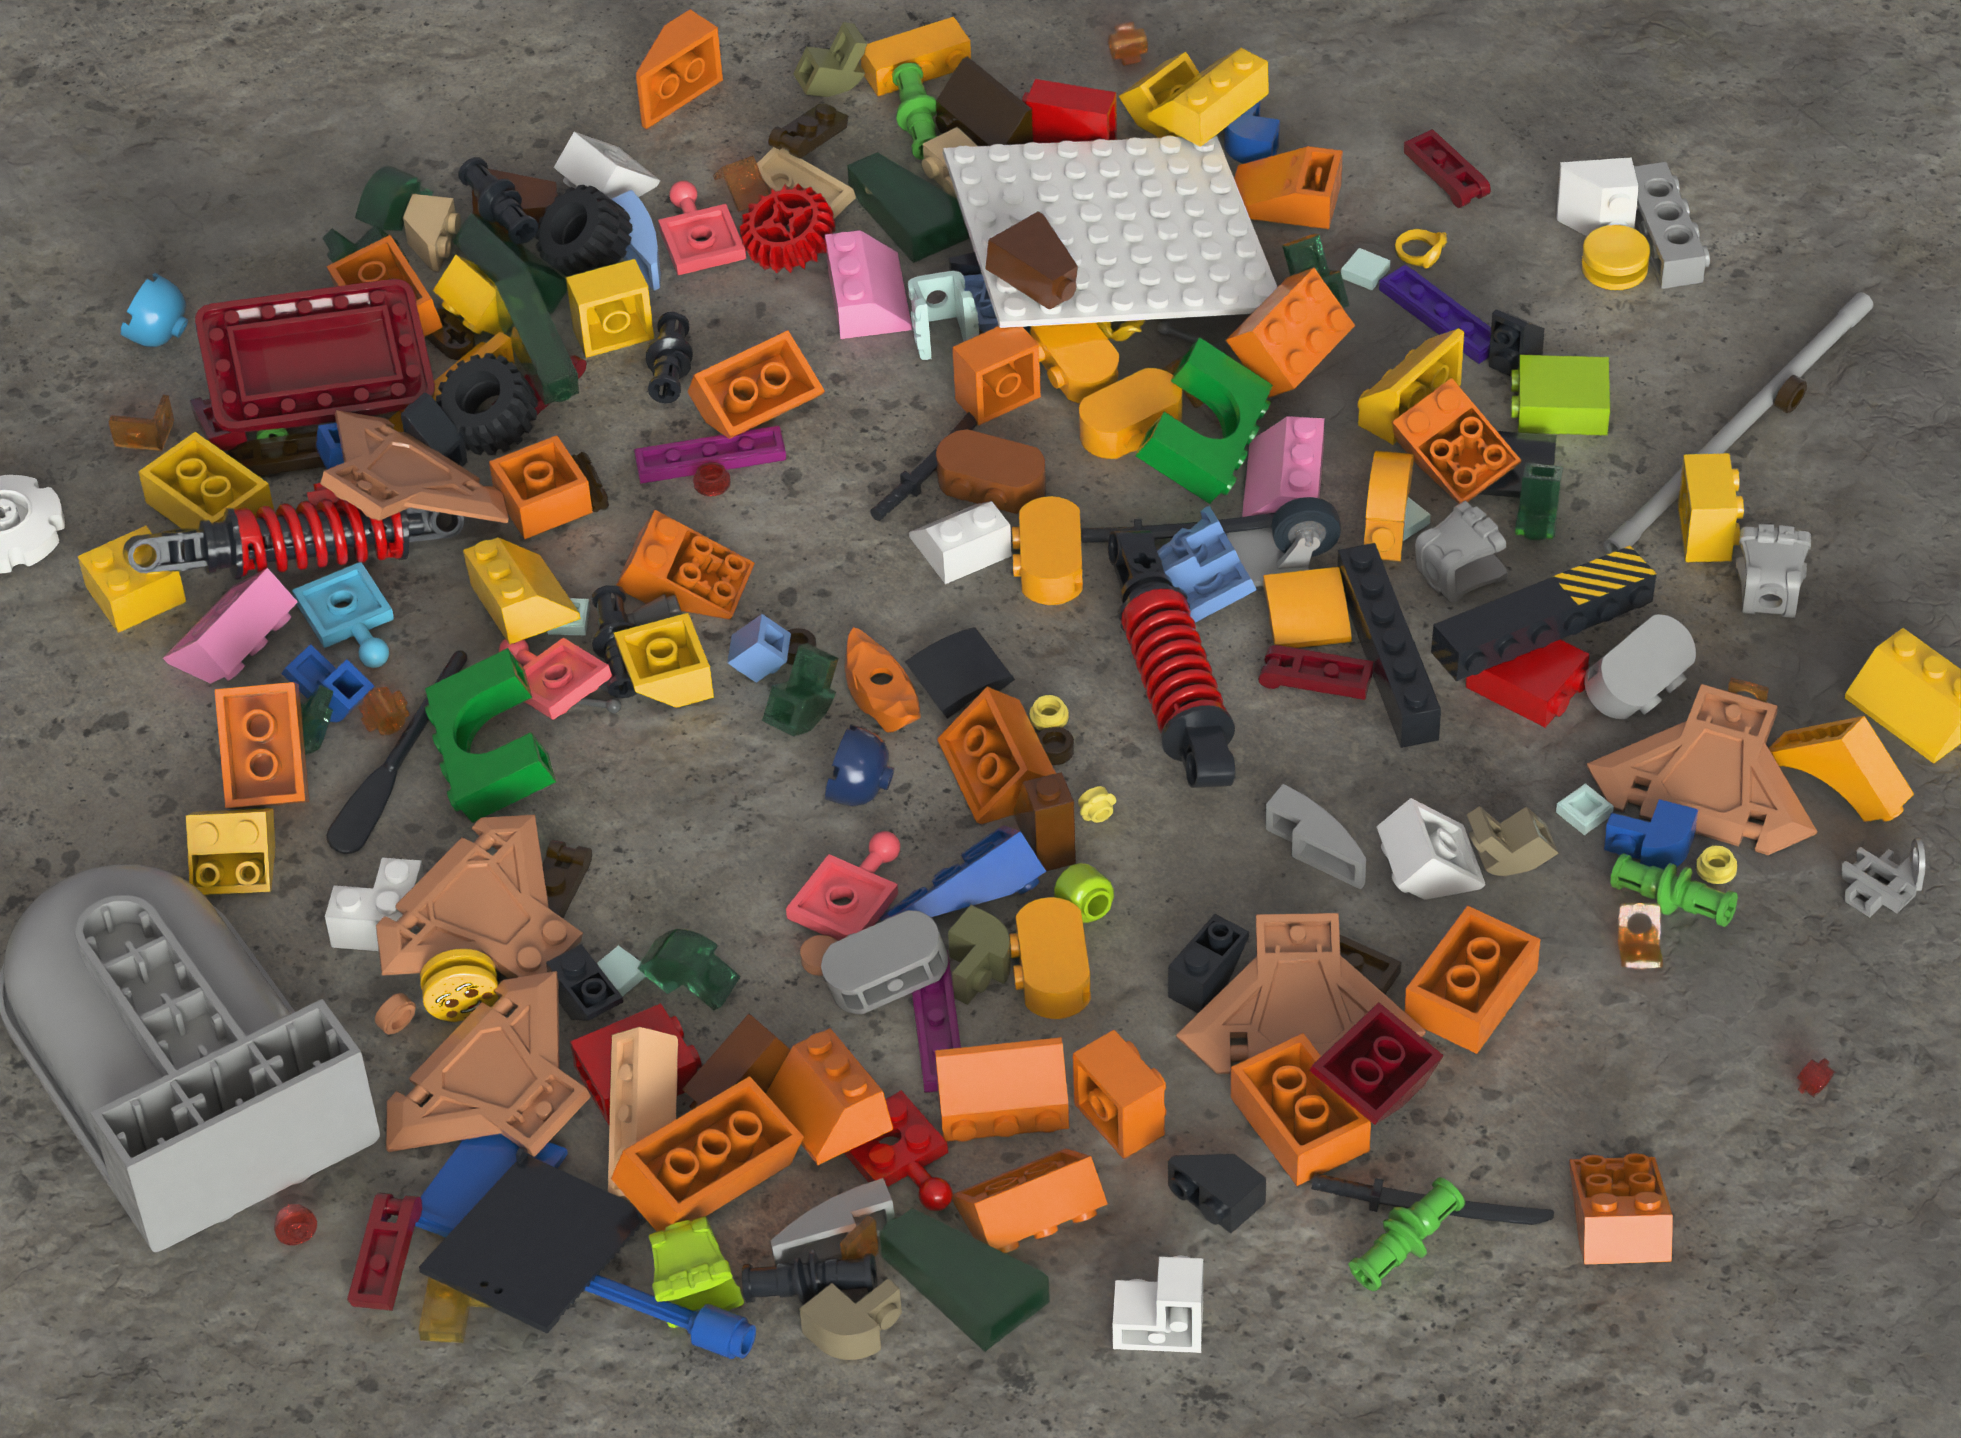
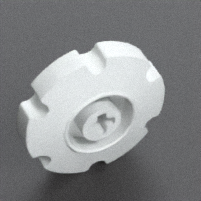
(27, 521)

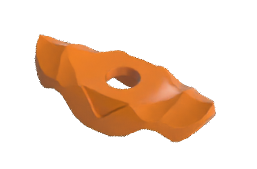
(889, 704)

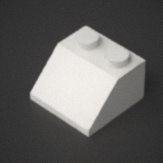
(603, 167)
(1597, 194)
(964, 541)
(1429, 852)

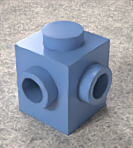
(759, 648)

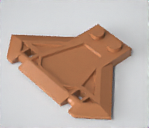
(396, 472)
(1713, 765)
(481, 905)
(1285, 991)
(493, 1076)

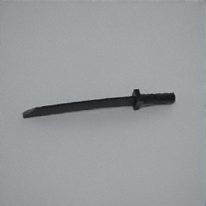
(912, 482)
(1169, 530)
(1398, 1198)

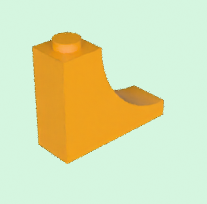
(1851, 762)

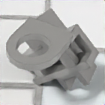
(1903, 879)

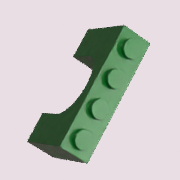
(1237, 400)
(458, 710)

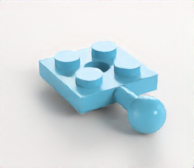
(334, 624)

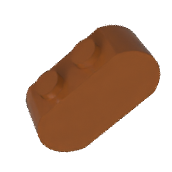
(990, 469)

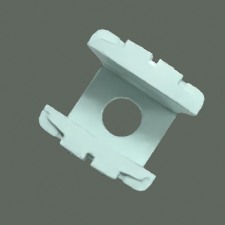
(956, 304)

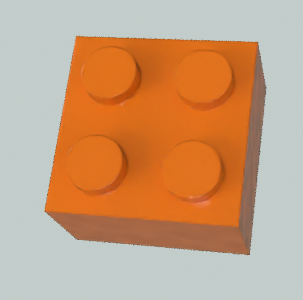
(996, 372)
(541, 487)
(1119, 1093)

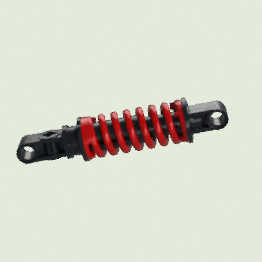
(288, 536)
(1172, 662)

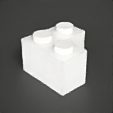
(357, 910)
(1161, 1313)

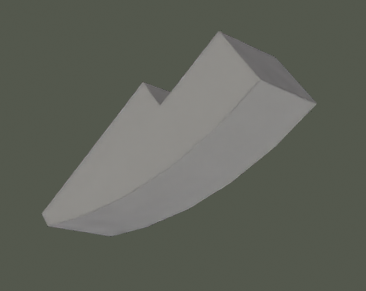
(1315, 836)
(831, 1222)

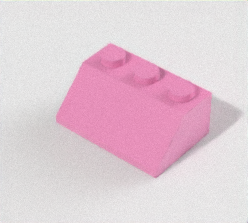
(866, 285)
(1284, 465)
(233, 628)

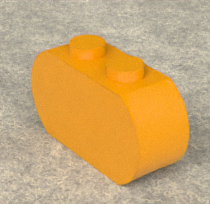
(1076, 358)
(1120, 414)
(1049, 550)
(1051, 958)

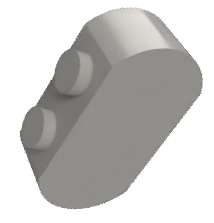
(1641, 668)
(884, 962)

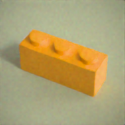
(933, 47)

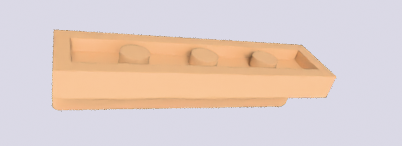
(640, 1091)

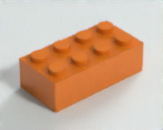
(707, 1156)

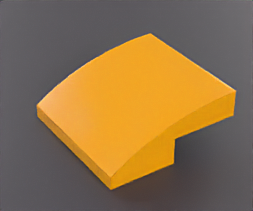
(1307, 608)

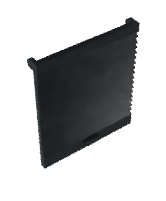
(534, 1242)

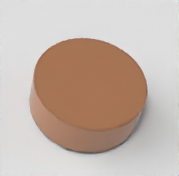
(813, 952)
(395, 1013)

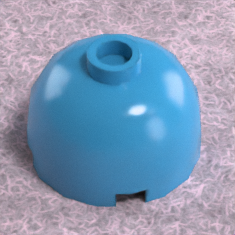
(156, 313)

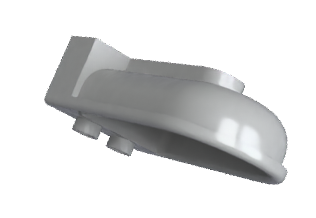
(177, 1050)

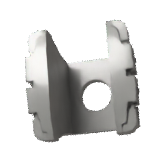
(1461, 553)
(1772, 568)

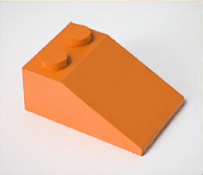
(678, 67)

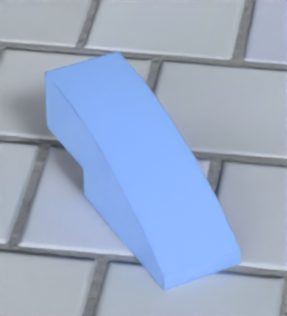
(643, 242)

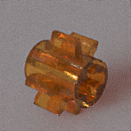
(1127, 43)
(384, 711)

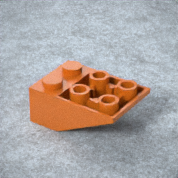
(1292, 186)
(1454, 442)
(684, 563)
(1621, 1210)

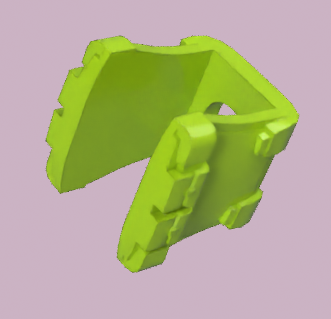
(692, 1268)

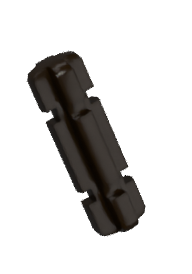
(598, 495)

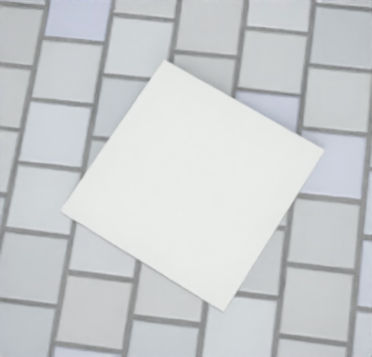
(1142, 218)

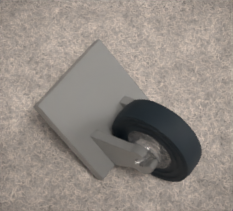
(1297, 533)

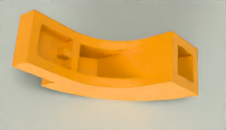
(1388, 502)

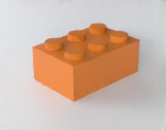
(383, 262)
(1291, 331)
(261, 745)
(1472, 979)
(1296, 1112)

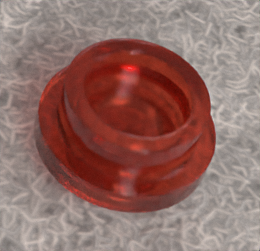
(711, 479)
(1815, 1077)
(295, 1224)

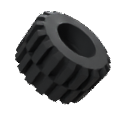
(583, 231)
(502, 422)

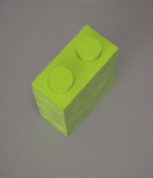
(1561, 395)

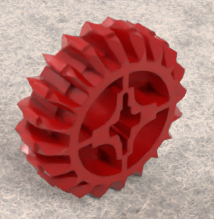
(766, 233)

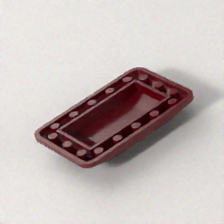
(313, 353)

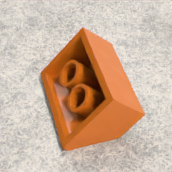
(754, 386)
(993, 753)
(1002, 1089)
(829, 1097)
(1032, 1200)

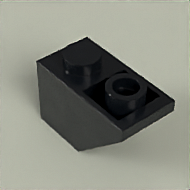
(1512, 338)
(432, 427)
(1206, 963)
(582, 985)
(1219, 1186)

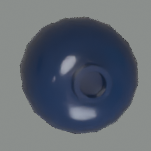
(859, 768)

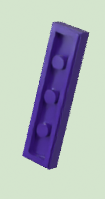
(1437, 310)

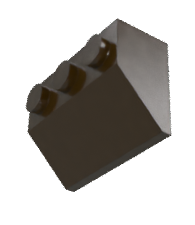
(982, 108)

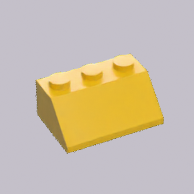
(1214, 97)
(1410, 382)
(517, 589)
(1911, 694)

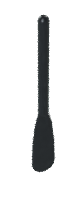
(366, 805)

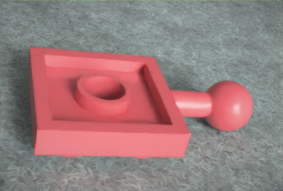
(713, 223)
(574, 668)
(840, 879)

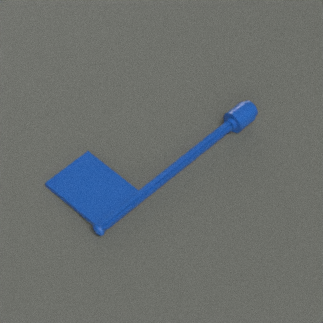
(477, 1168)

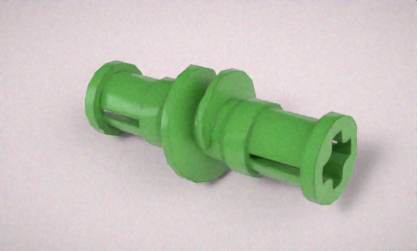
(916, 107)
(1674, 890)
(1405, 1233)

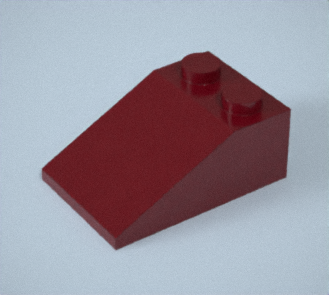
(1377, 1064)

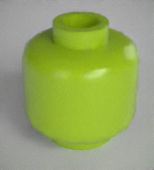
(1086, 889)

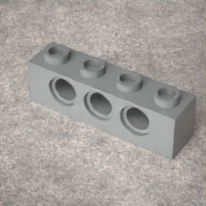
(1666, 224)

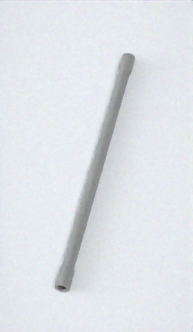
(1847, 317)

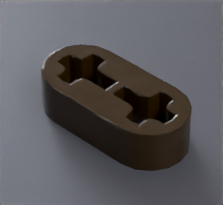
(454, 330)

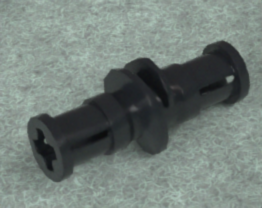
(498, 200)
(669, 357)
(612, 619)
(808, 1278)

